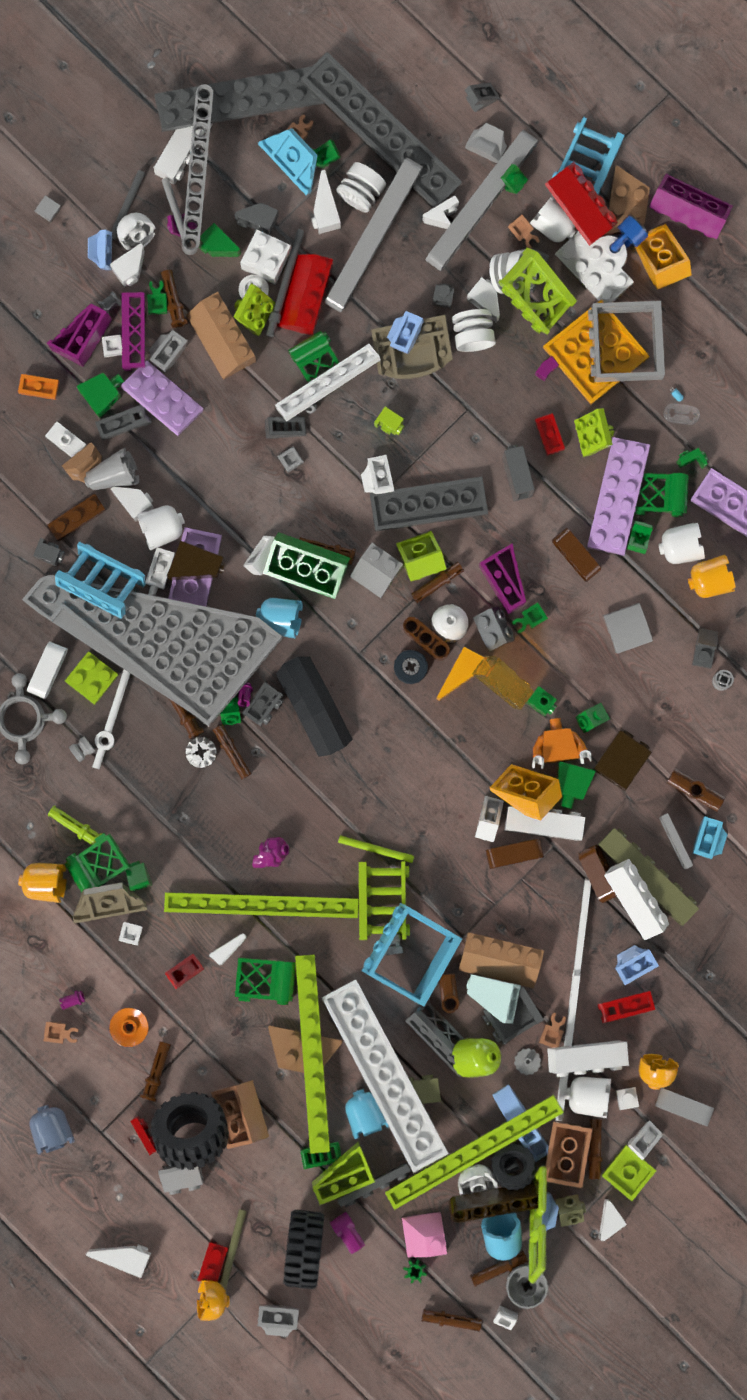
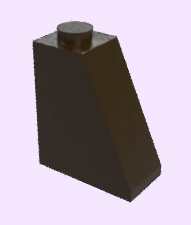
(195, 563)

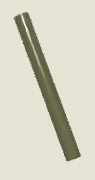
(233, 1247)

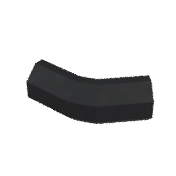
(314, 705)

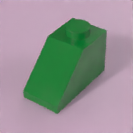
(218, 243)
(138, 876)

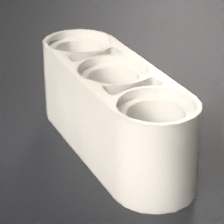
(47, 670)

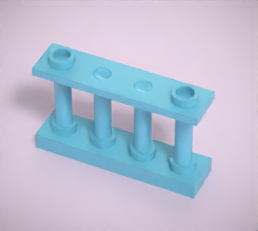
(606, 159)
(99, 597)

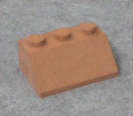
(242, 1114)
(568, 1154)

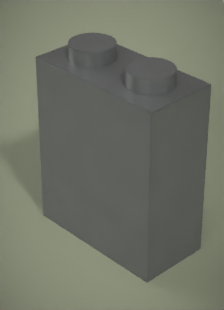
(518, 473)

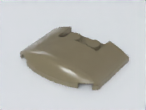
(427, 356)

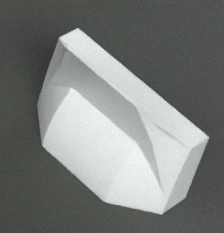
(377, 476)

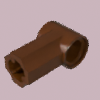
(448, 990)

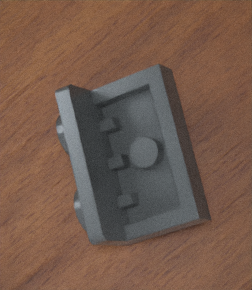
(493, 628)
(263, 705)

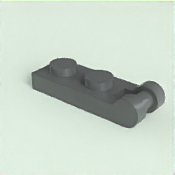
(122, 422)

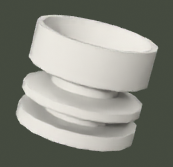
(361, 187)
(501, 265)
(473, 330)

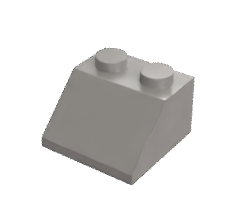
(376, 570)
(176, 1179)

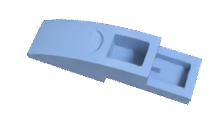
(511, 1107)

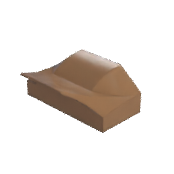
(82, 462)

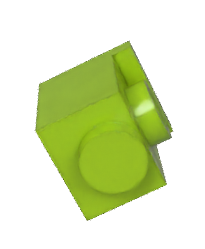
(390, 422)

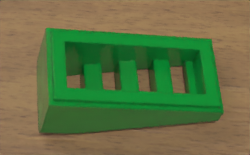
(306, 1165)

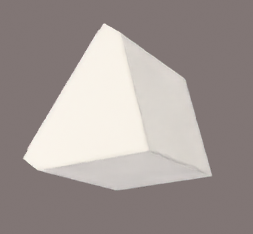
(505, 1317)

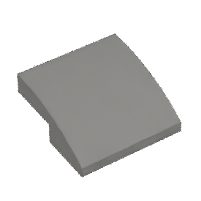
(628, 628)

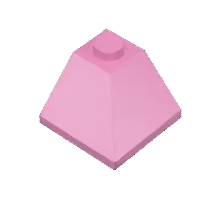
(424, 1235)

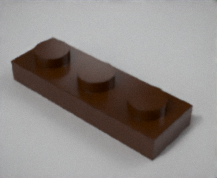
(76, 517)

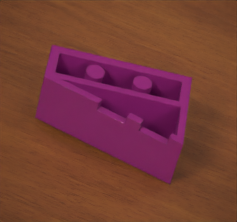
(82, 335)
(504, 578)

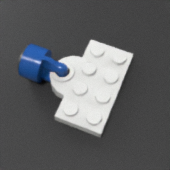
(602, 262)

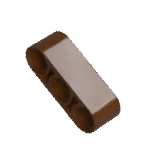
(576, 554)
(428, 647)
(514, 853)
(595, 869)

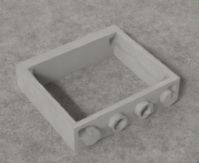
(657, 330)

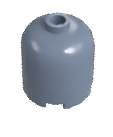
(50, 1129)

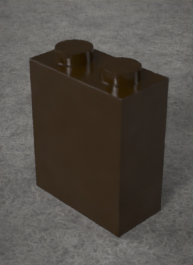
(622, 760)

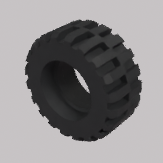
(195, 1150)
(303, 1249)

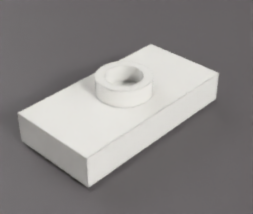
(65, 440)

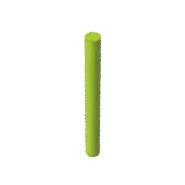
(376, 849)

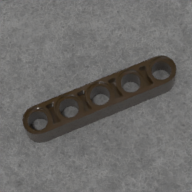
(493, 1202)

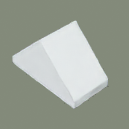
(610, 1222)

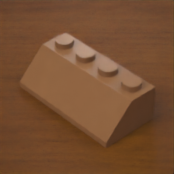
(220, 336)
(501, 960)

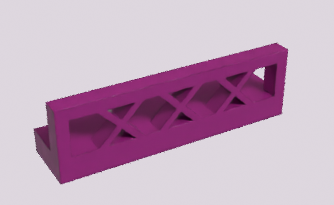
(127, 332)

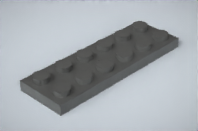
(429, 504)

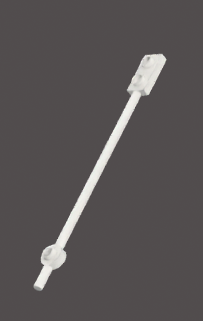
(156, 579)

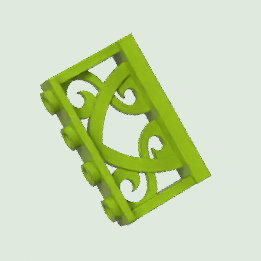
(561, 294)

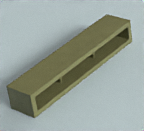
(668, 895)

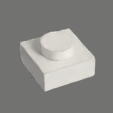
(112, 345)
(130, 933)
(627, 1098)

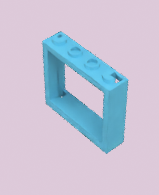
(436, 967)

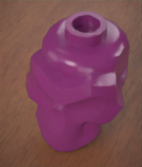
(271, 853)

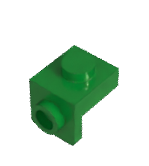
(326, 154)
(514, 179)
(688, 457)
(640, 537)
(231, 712)
(592, 717)

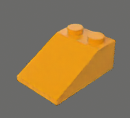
(663, 257)
(527, 791)

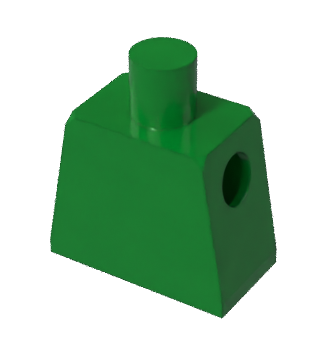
(101, 392)
(573, 782)

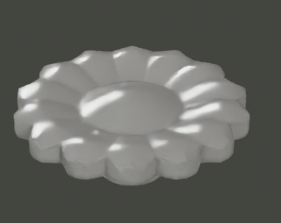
(527, 1061)

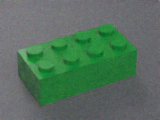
(306, 565)

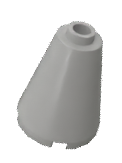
(114, 471)

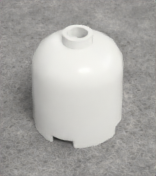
(553, 222)
(161, 525)
(681, 544)
(589, 1096)

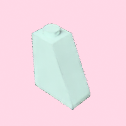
(495, 996)

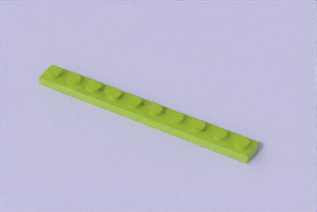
(261, 905)
(312, 1054)
(474, 1152)

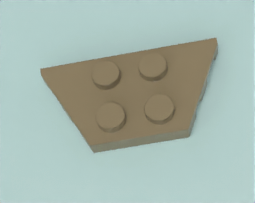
(107, 902)

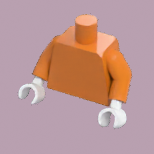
(559, 745)

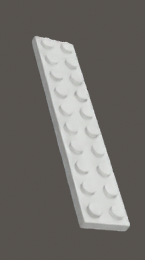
(385, 1076)

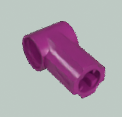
(345, 1229)

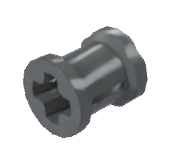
(110, 302)

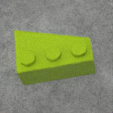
(343, 1176)

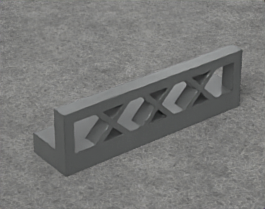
(437, 1040)

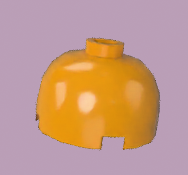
(657, 1072)
(212, 1300)

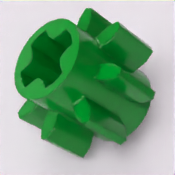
(420, 1273)

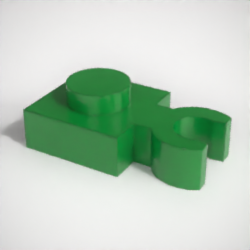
(157, 302)
(532, 616)

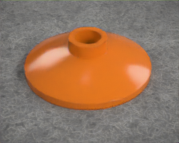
(121, 1034)

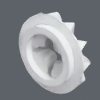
(257, 280)
(196, 760)

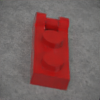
(627, 1006)

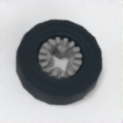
(413, 657)

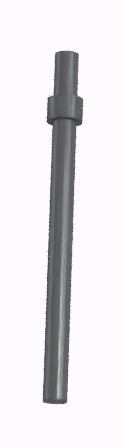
(275, 316)

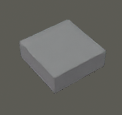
(48, 208)
(290, 459)

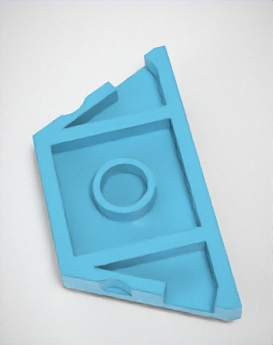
(293, 157)

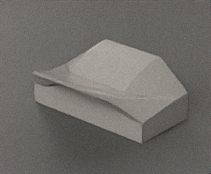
(487, 142)
(167, 350)
(278, 1319)

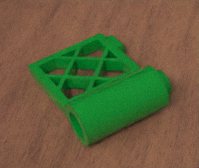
(310, 350)
(675, 494)
(82, 869)
(281, 981)

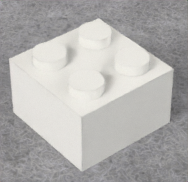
(265, 256)

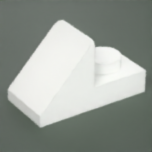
(437, 215)
(645, 1139)

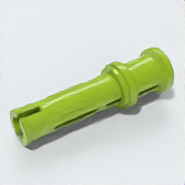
(83, 831)

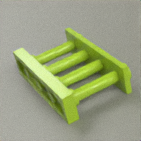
(366, 891)

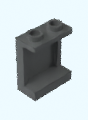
(525, 1017)

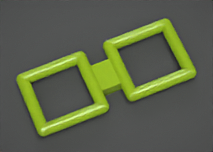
(538, 1230)

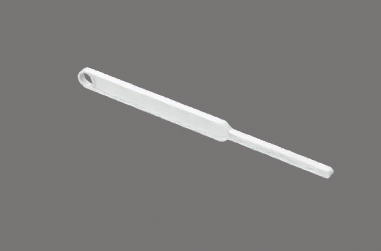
(574, 989)

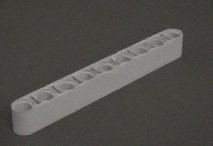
(200, 161)
(480, 202)
(373, 234)

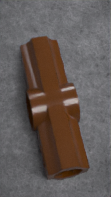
(706, 797)

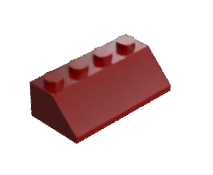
(581, 203)
(306, 293)

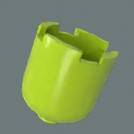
(476, 1057)

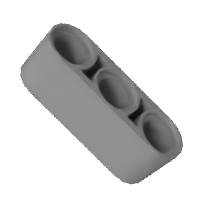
(684, 1107)

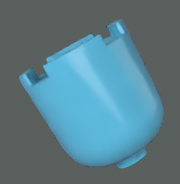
(281, 615)
(364, 1114)
(502, 1236)

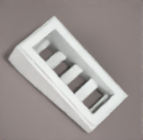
(259, 556)
(224, 952)

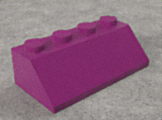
(690, 206)

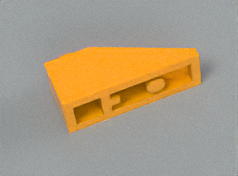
(461, 672)

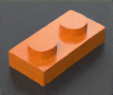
(38, 387)

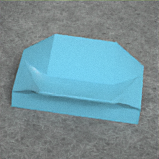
(710, 838)

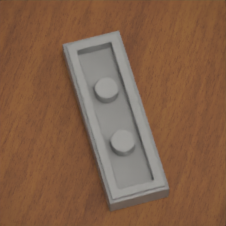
(675, 841)

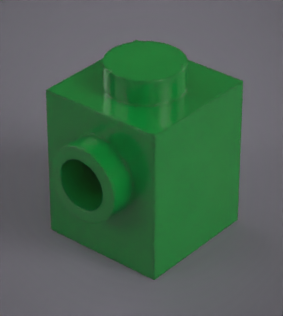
(542, 701)

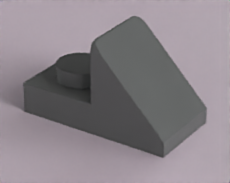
(481, 96)
(705, 648)

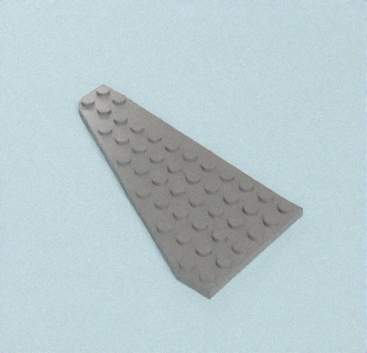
(174, 646)

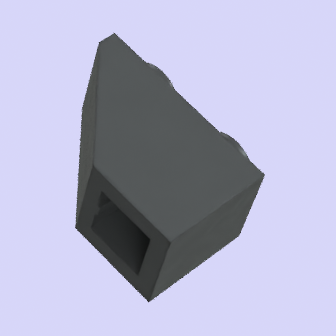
(258, 217)

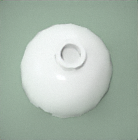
(135, 229)
(449, 623)
(476, 1179)

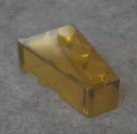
(503, 681)

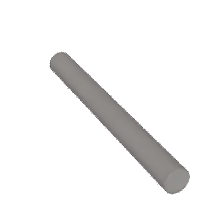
(174, 207)

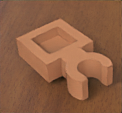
(301, 128)
(521, 229)
(57, 1032)
(552, 1034)

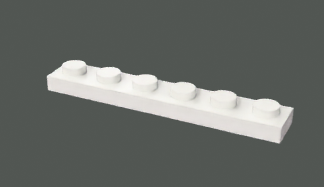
(327, 382)

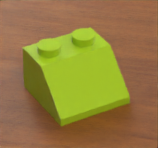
(421, 556)

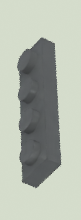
(382, 1181)

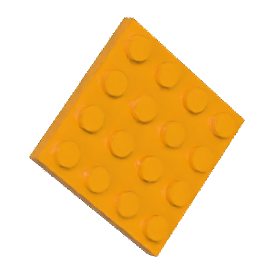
(617, 353)

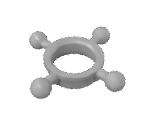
(58, 716)

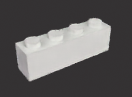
(176, 155)
(552, 825)
(637, 899)
(588, 1057)

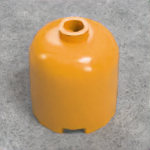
(712, 577)
(43, 882)

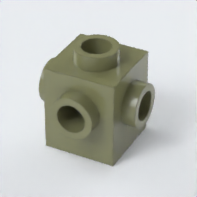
(570, 1210)

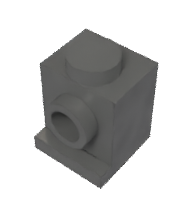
(443, 295)
(49, 552)

